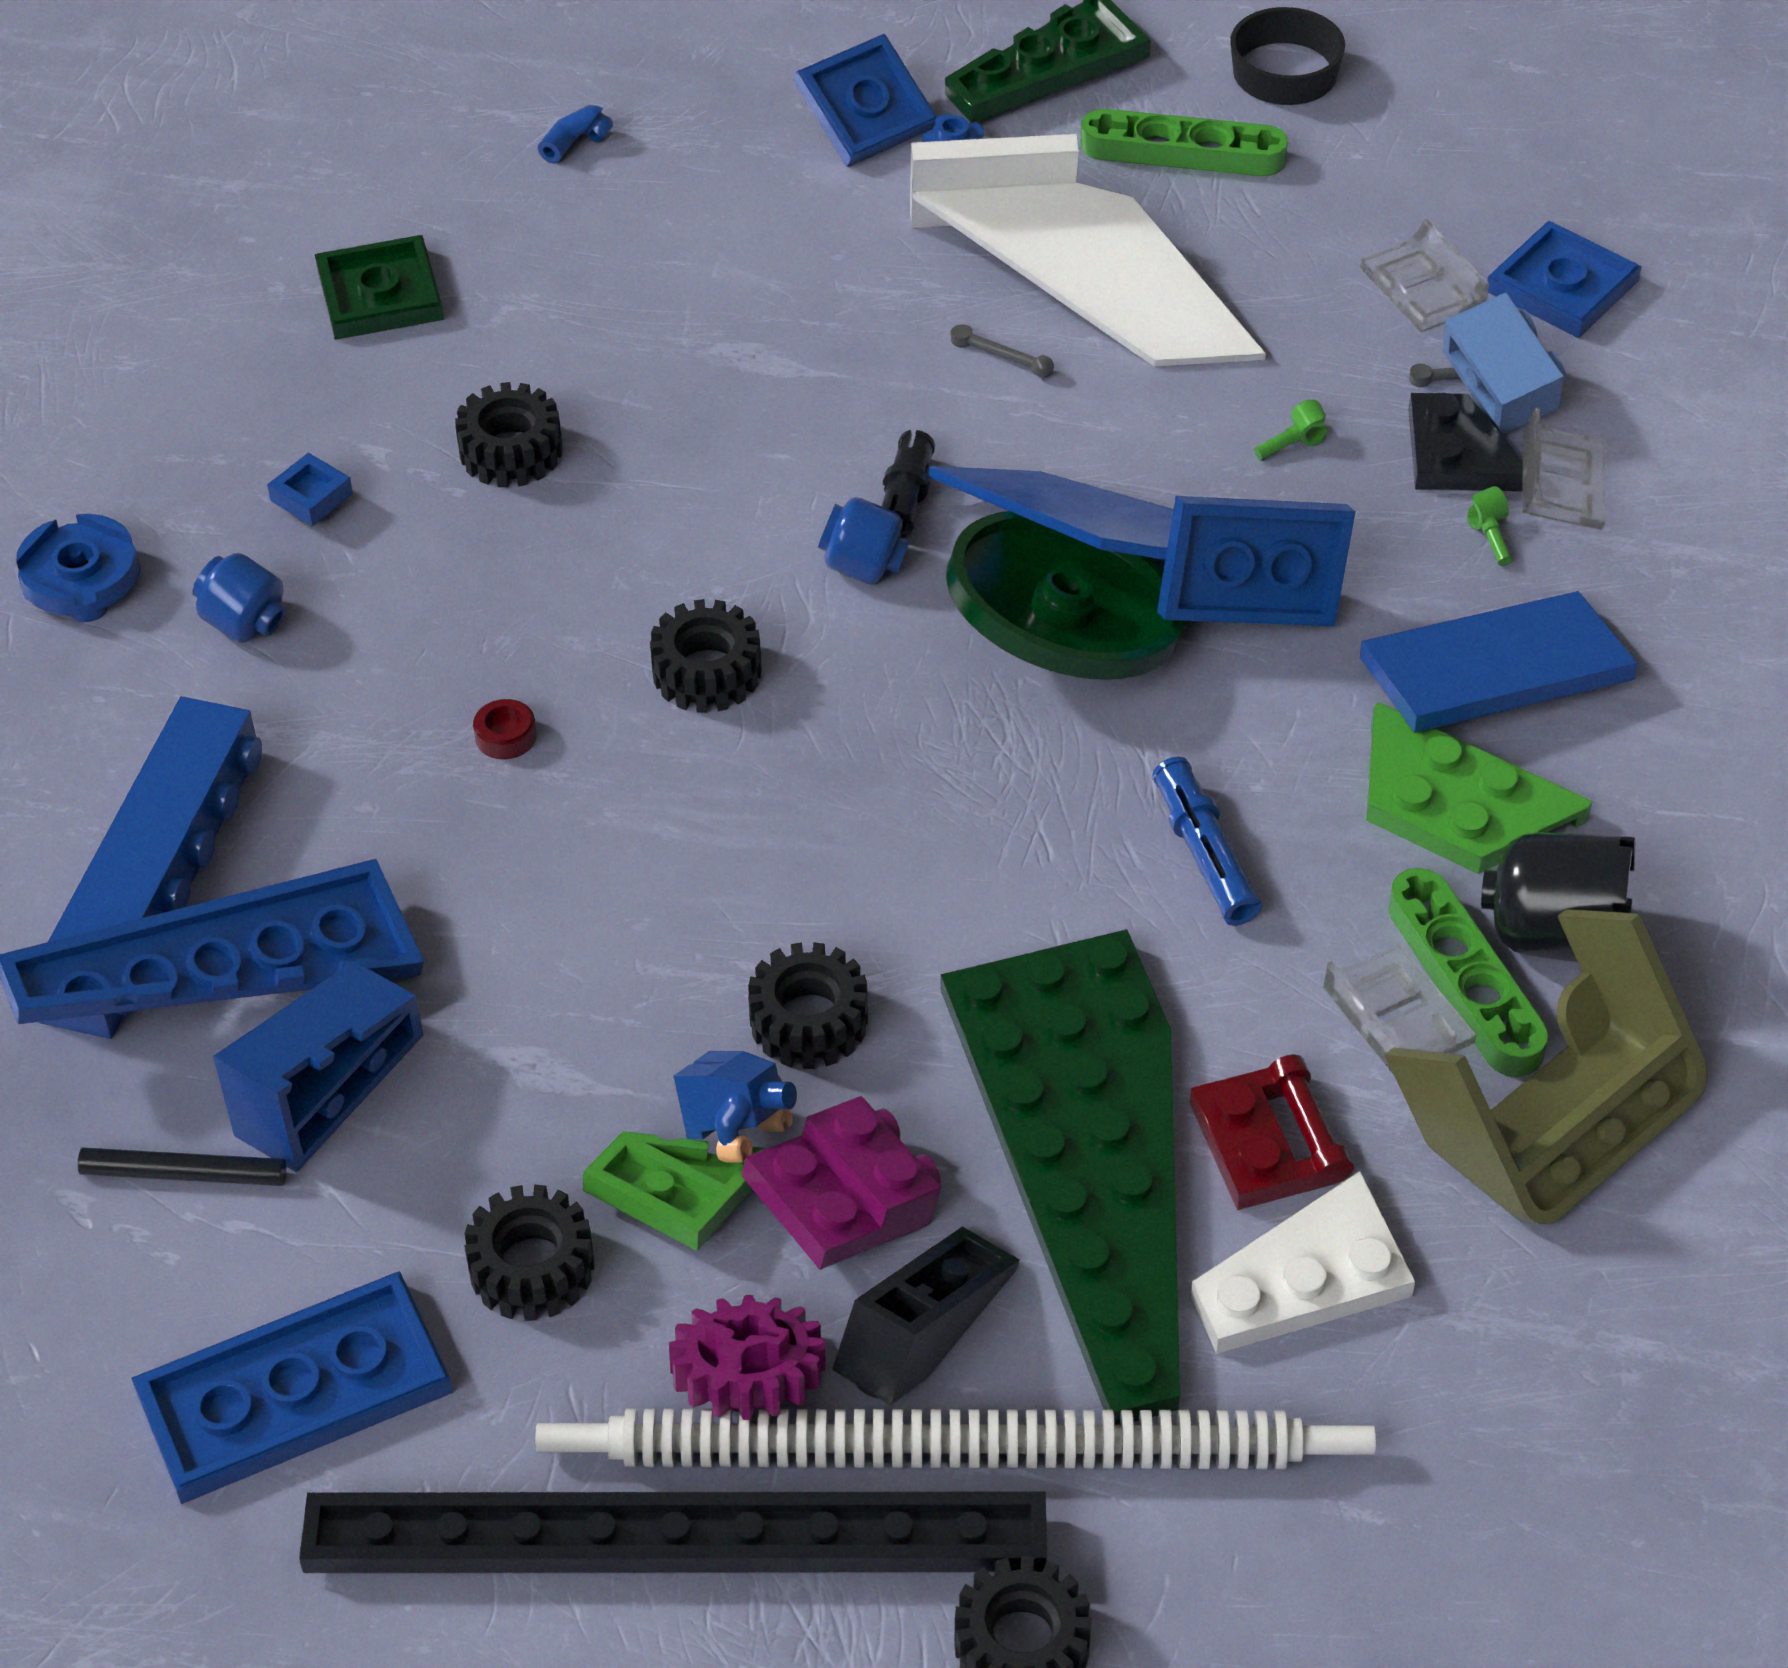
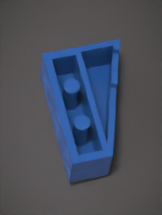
(316, 1062)

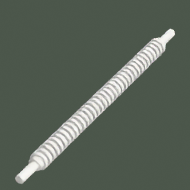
(1284, 1439)

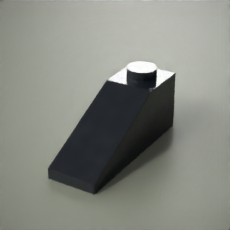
(919, 1314)

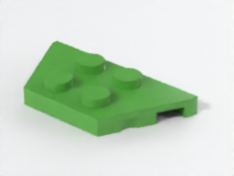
(1457, 795)

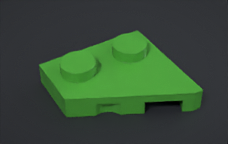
(668, 1184)

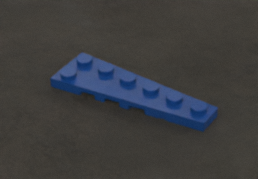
(219, 949)

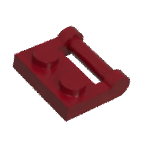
(1250, 1142)

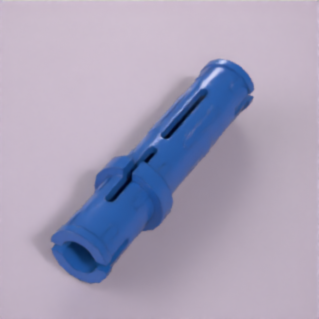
(1181, 788)

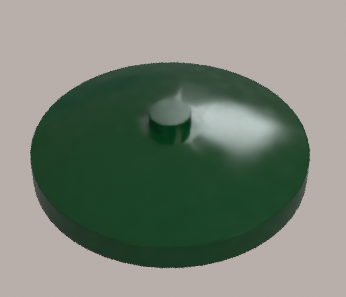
(1060, 599)

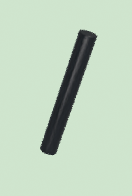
(182, 1166)

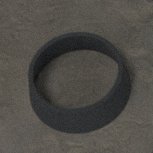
(1293, 27)

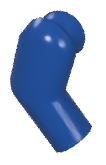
(569, 129)

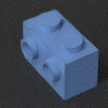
(1503, 362)

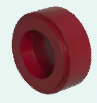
(504, 729)

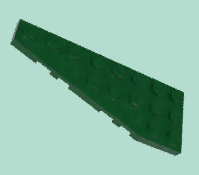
(1084, 1111)

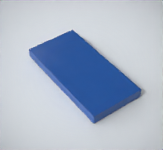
(1497, 661)
(291, 1386)

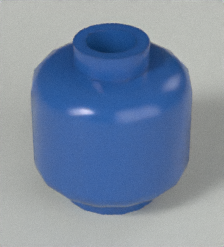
(863, 540)
(239, 597)

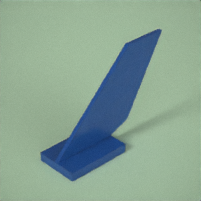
(1219, 554)

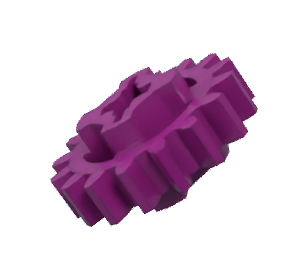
(747, 1357)

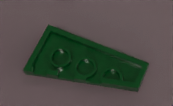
(1062, 53)

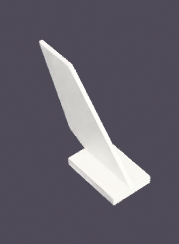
(1076, 244)

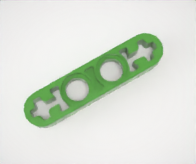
(1109, 134)
(1475, 967)

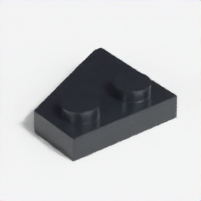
(1459, 446)

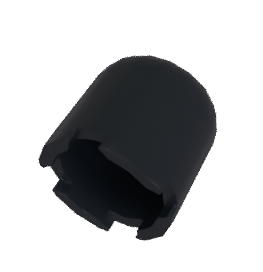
(1552, 873)

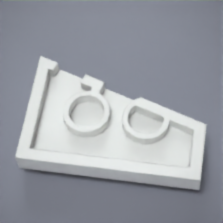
(1305, 1272)

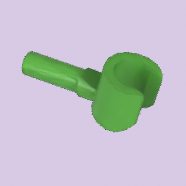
(1308, 427)
(1487, 509)

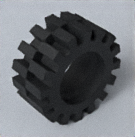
(512, 456)
(708, 680)
(808, 975)
(529, 1285)
(1022, 1592)

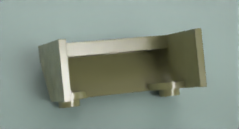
(1592, 1105)

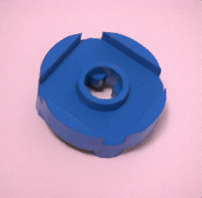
(82, 590)

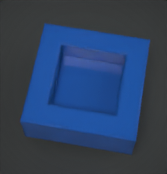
(310, 489)

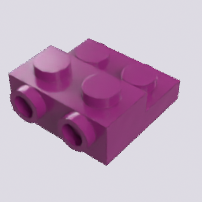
(845, 1182)

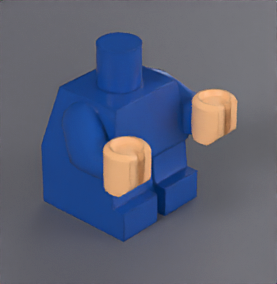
(730, 1094)

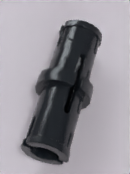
(907, 478)

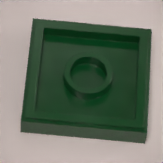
(379, 287)

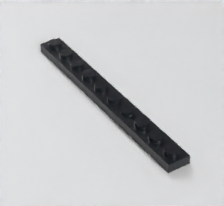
(671, 1532)

